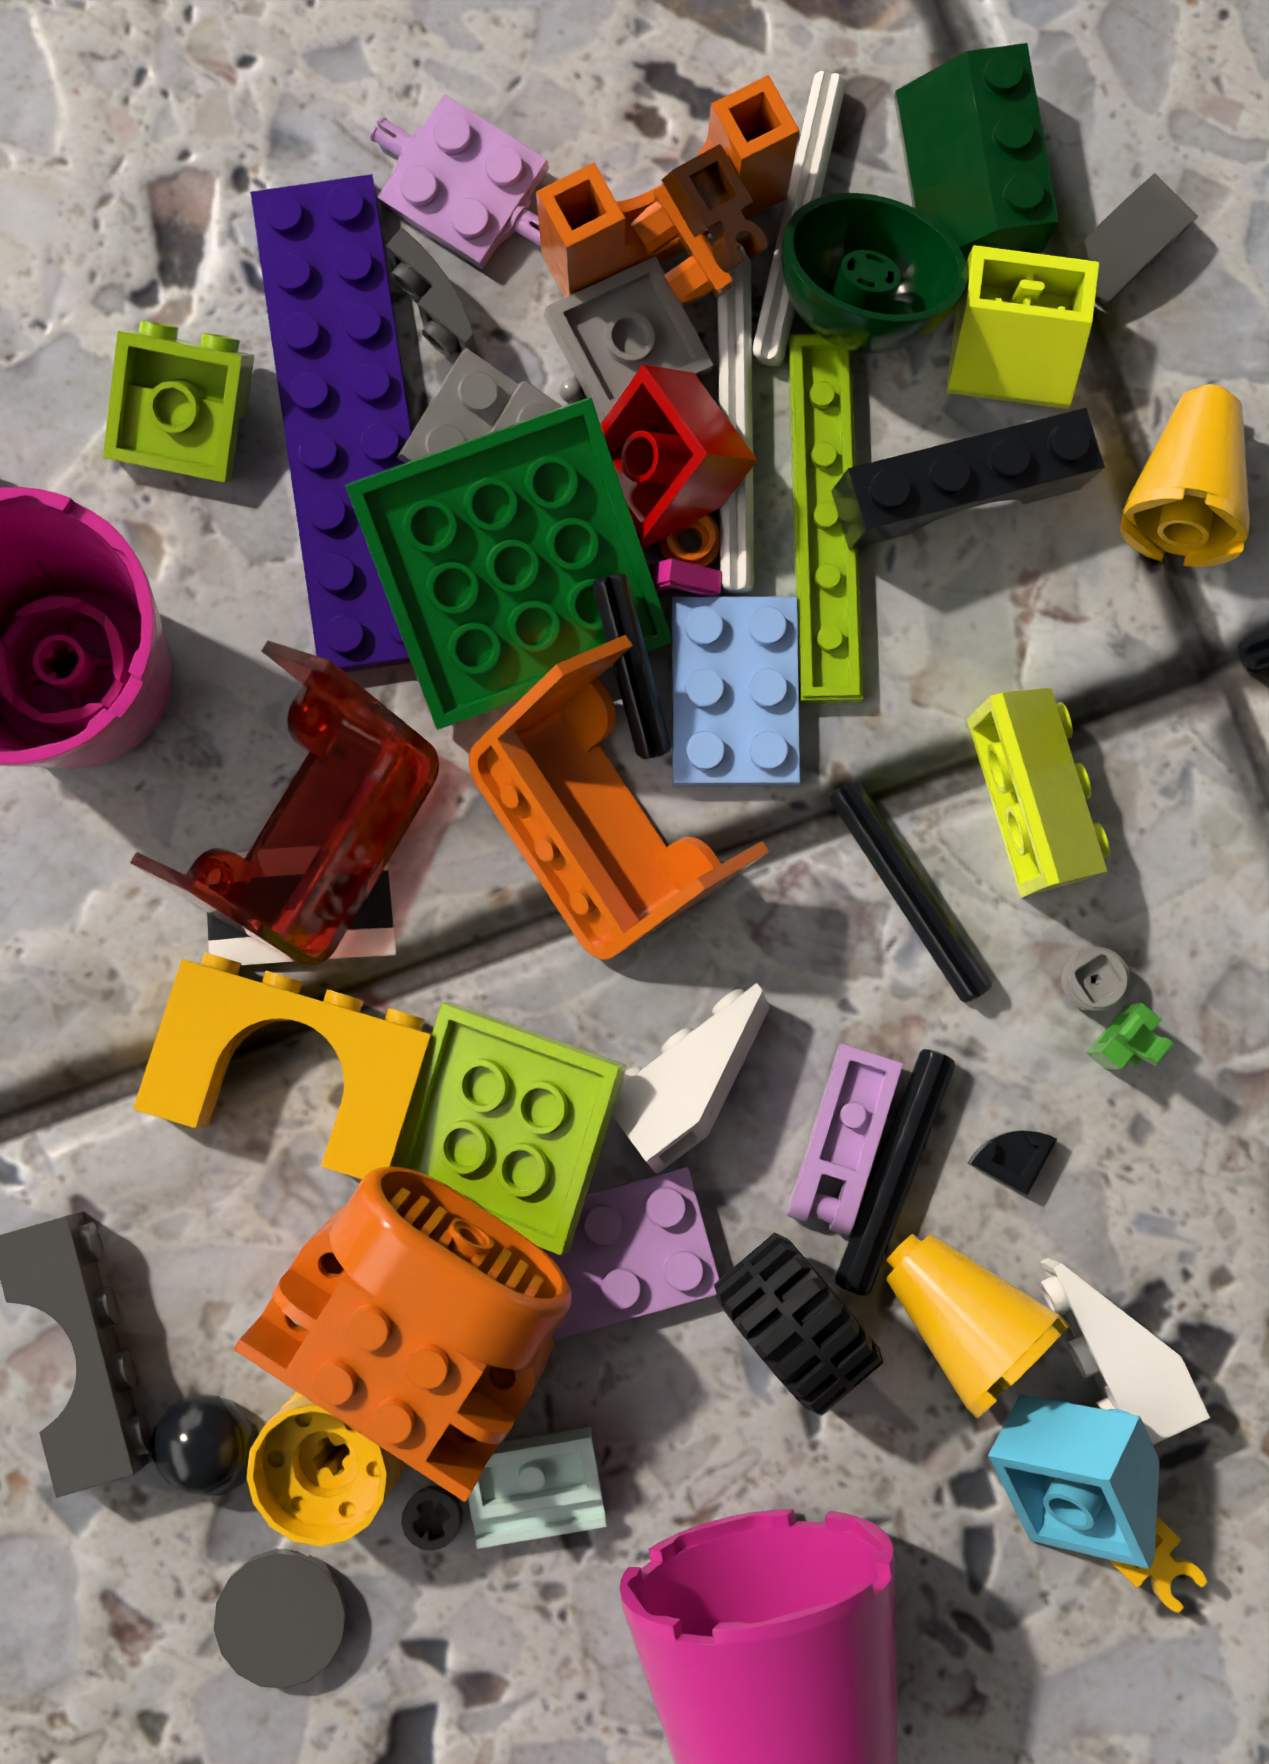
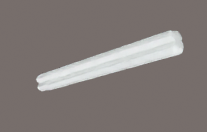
(805, 186)

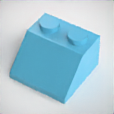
(1080, 1478)

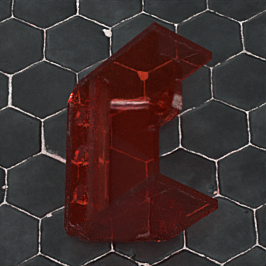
(330, 826)

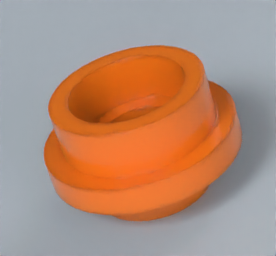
(706, 531)

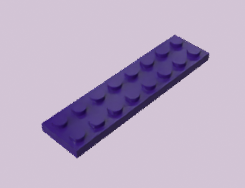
(337, 396)

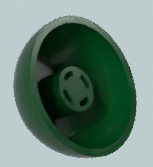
(870, 271)

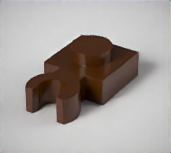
(712, 200)

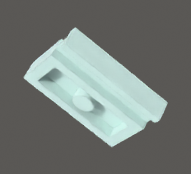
(538, 1489)

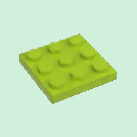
(510, 1121)

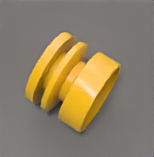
(310, 1487)

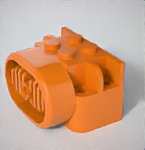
(415, 1323)

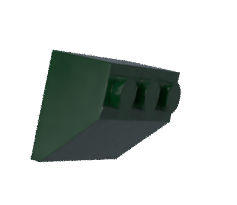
(979, 150)

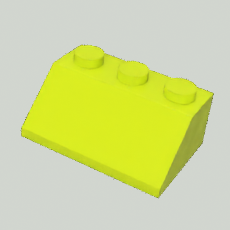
(1038, 790)

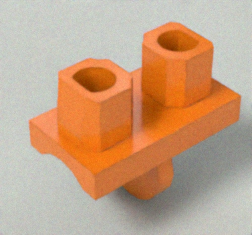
(697, 274)

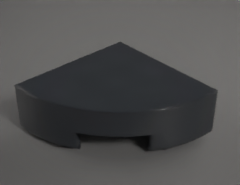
(1014, 1158)

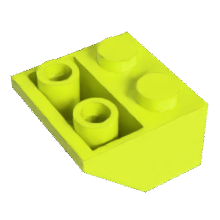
(1022, 327)

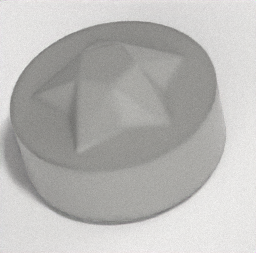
(1095, 979)

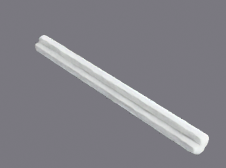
(735, 401)

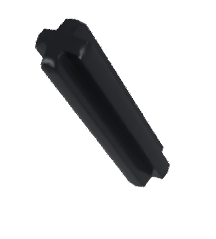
(633, 667)

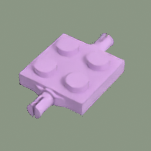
(462, 181)

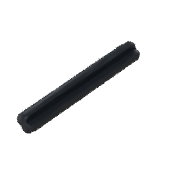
(910, 891)
(894, 1172)

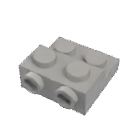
(471, 404)

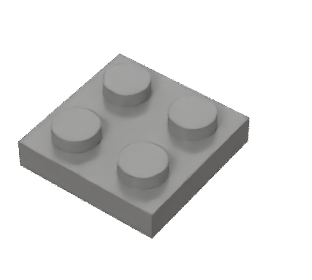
(620, 327)

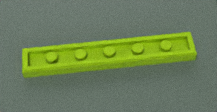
(822, 562)

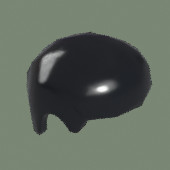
(203, 1445)

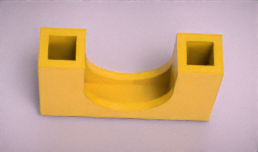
(217, 1010)

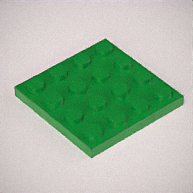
(498, 556)

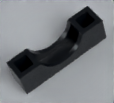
(1007, 464)

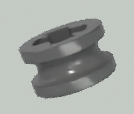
(450, 1525)

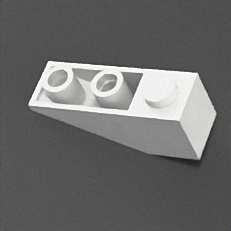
(681, 1092)
(1123, 1357)

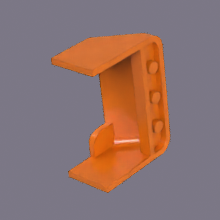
(580, 819)

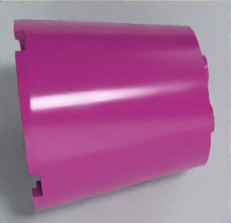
(81, 595)
(770, 1640)

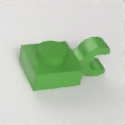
(1130, 1039)

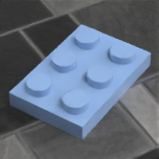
(735, 691)

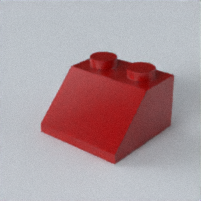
(673, 451)

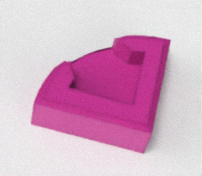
(685, 577)

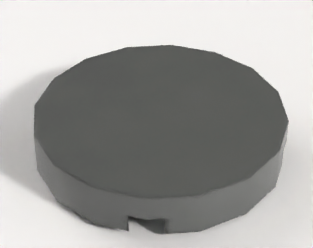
(280, 1618)

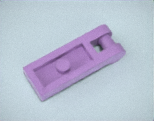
(845, 1137)

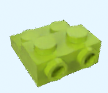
(177, 401)

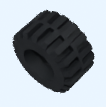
(797, 1324)

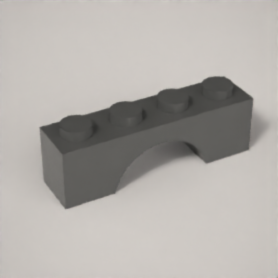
(98, 1431)

